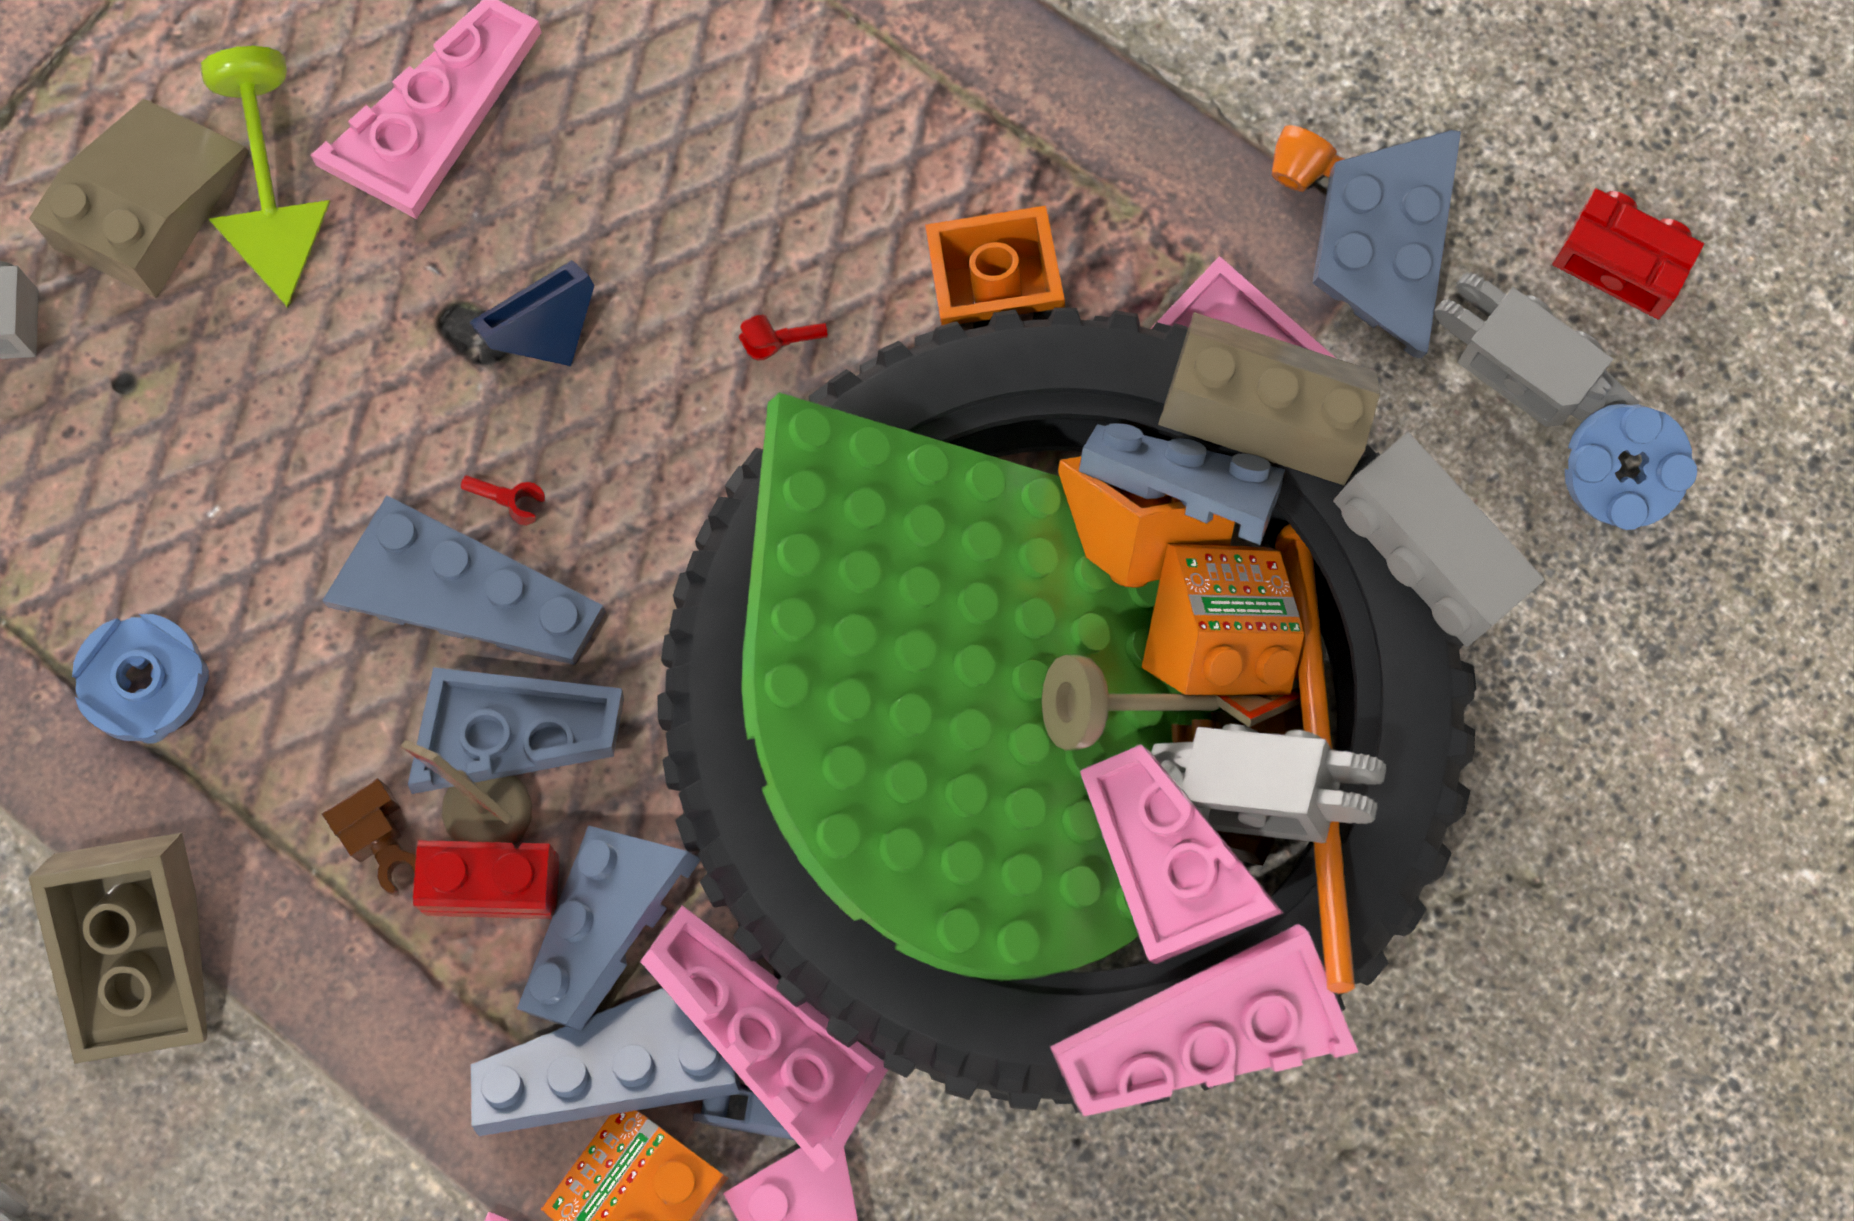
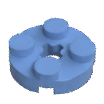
(1663, 475)
(149, 712)

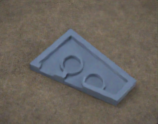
(1206, 482)
(512, 725)
(602, 909)

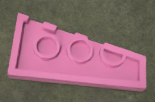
(424, 123)
(1224, 1022)
(775, 1048)

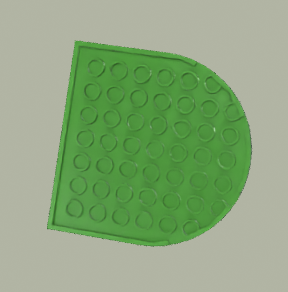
(900, 691)

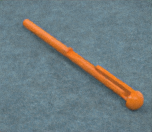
(1315, 717)

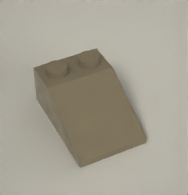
(138, 195)
(123, 946)

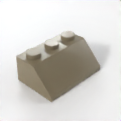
(1271, 399)

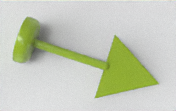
(272, 239)

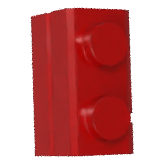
(1628, 252)
(486, 879)

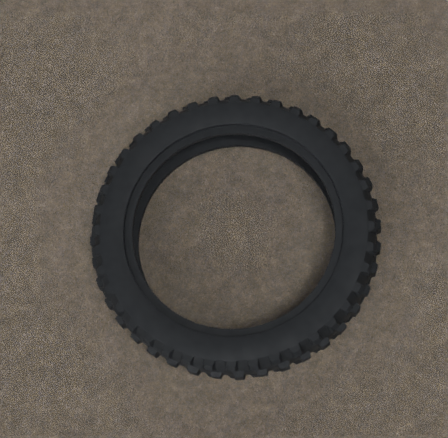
(1004, 394)

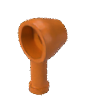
(1302, 158)

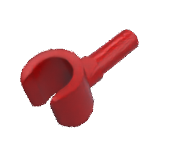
(763, 342)
(506, 496)

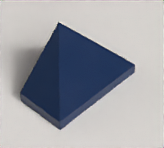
(542, 318)

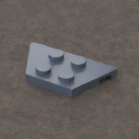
(1388, 235)

